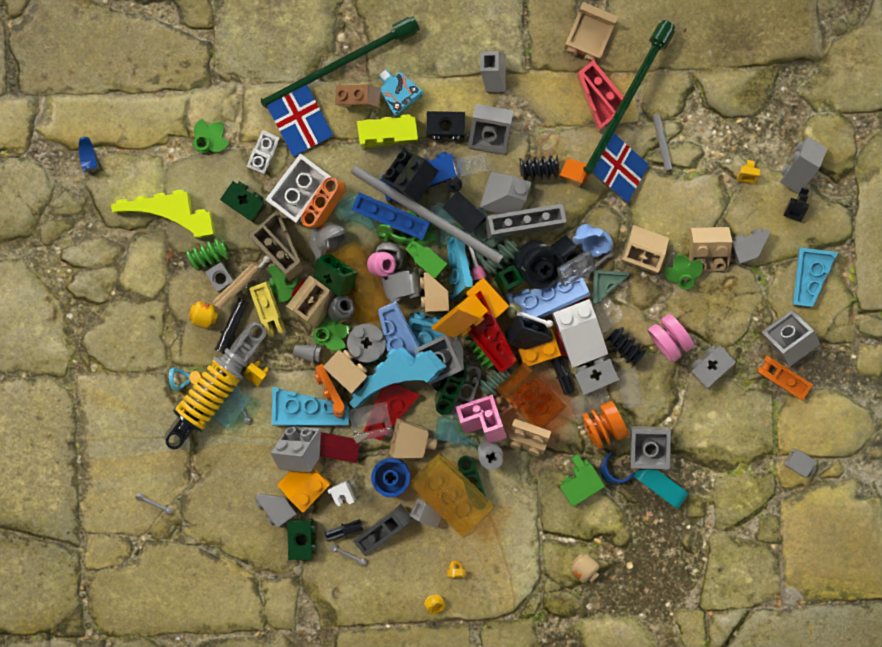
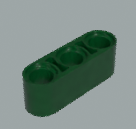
(450, 395)
(471, 472)

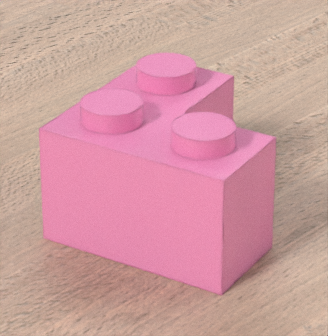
(482, 414)

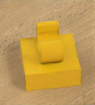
(748, 173)
(255, 374)

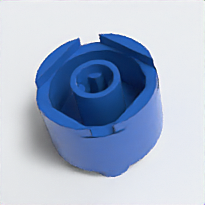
(382, 484)

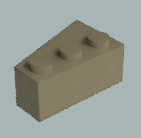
(277, 245)

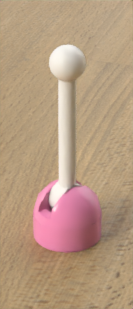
(477, 271)

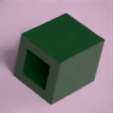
(508, 280)

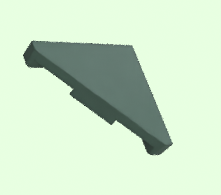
(605, 282)

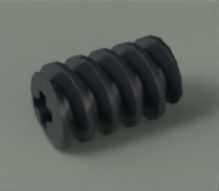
(539, 168)
(626, 346)

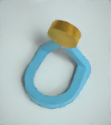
(193, 377)

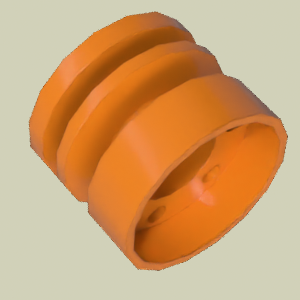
(605, 425)

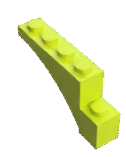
(173, 207)

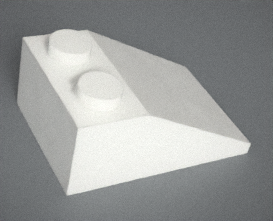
(580, 333)

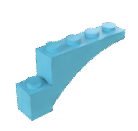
(397, 368)

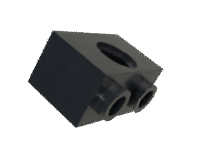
(436, 118)

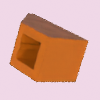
(573, 172)

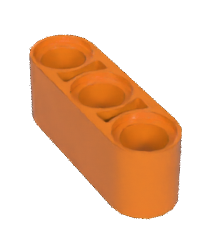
(331, 199)

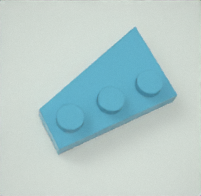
(460, 274)
(810, 274)

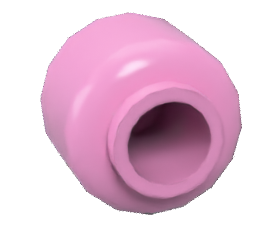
(381, 264)

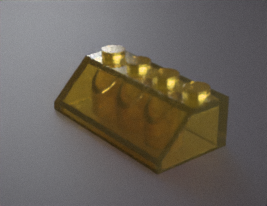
(367, 291)
(452, 495)

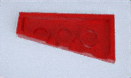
(491, 339)

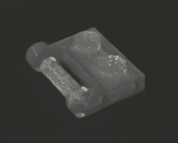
(368, 416)

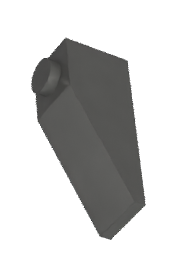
(383, 529)

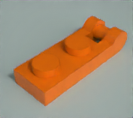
(785, 378)
(330, 392)

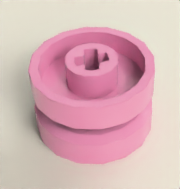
(671, 337)

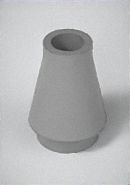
(309, 352)

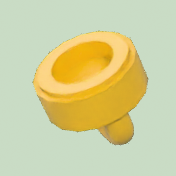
(456, 573)
(434, 604)

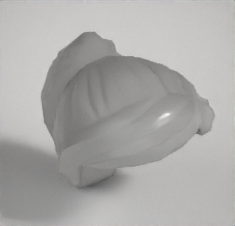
(326, 238)

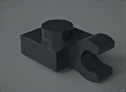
(797, 207)

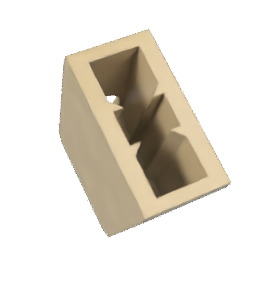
(410, 440)

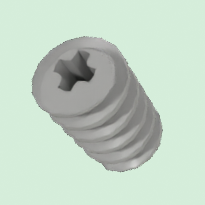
(492, 461)

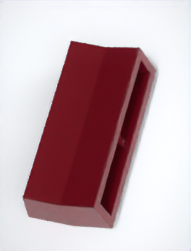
(339, 447)

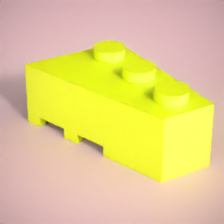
(387, 131)

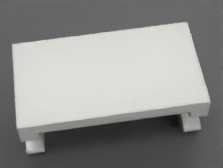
(341, 491)

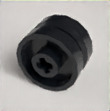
(538, 264)

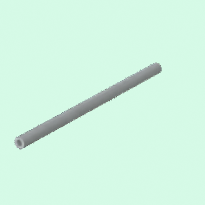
(426, 214)

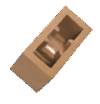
(357, 96)

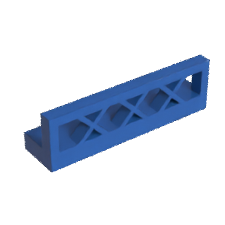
(391, 216)

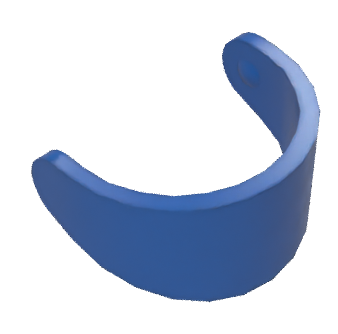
(87, 154)
(607, 477)

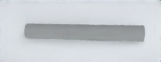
(662, 142)

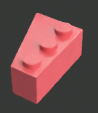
(599, 94)

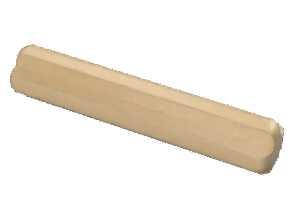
(237, 285)

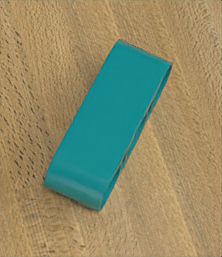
(662, 486)

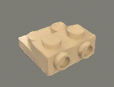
(528, 437)

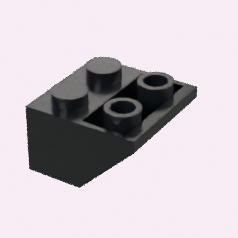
(410, 174)

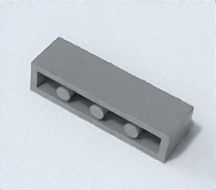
(525, 221)

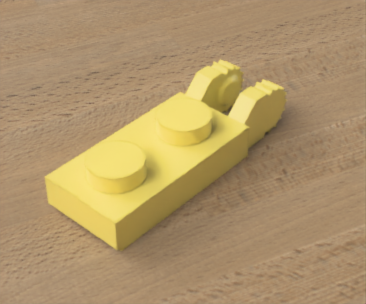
(267, 308)

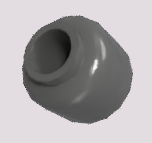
(341, 309)

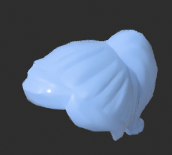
(593, 240)

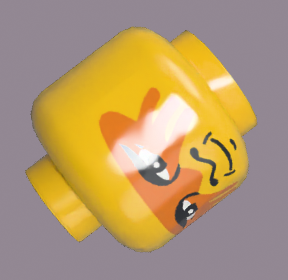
(202, 314)

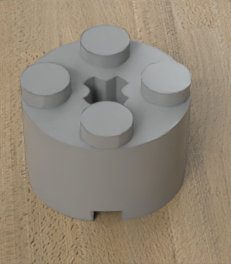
(401, 284)
(360, 334)

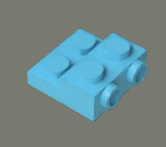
(422, 328)

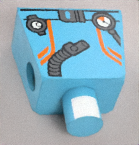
(399, 92)

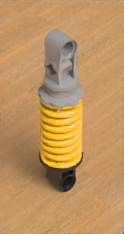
(212, 391)

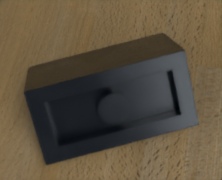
(464, 212)

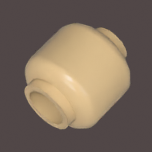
(585, 568)

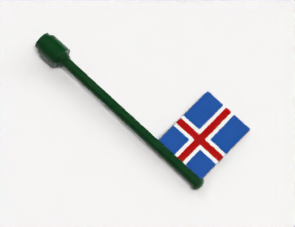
(295, 107)
(613, 159)

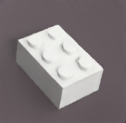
(297, 188)

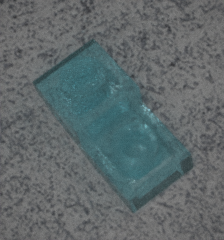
(232, 408)

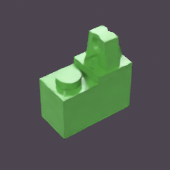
(426, 259)
(583, 484)

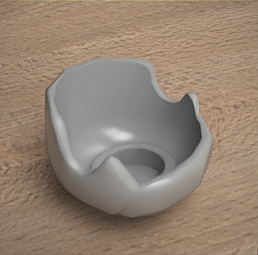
(394, 250)

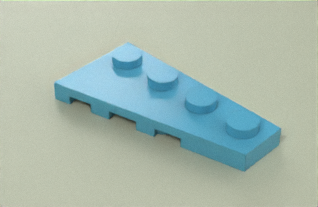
(301, 410)

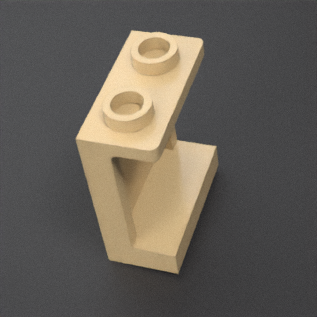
(590, 32)

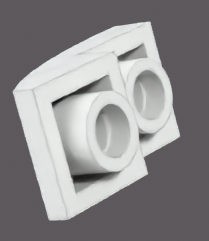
(263, 152)

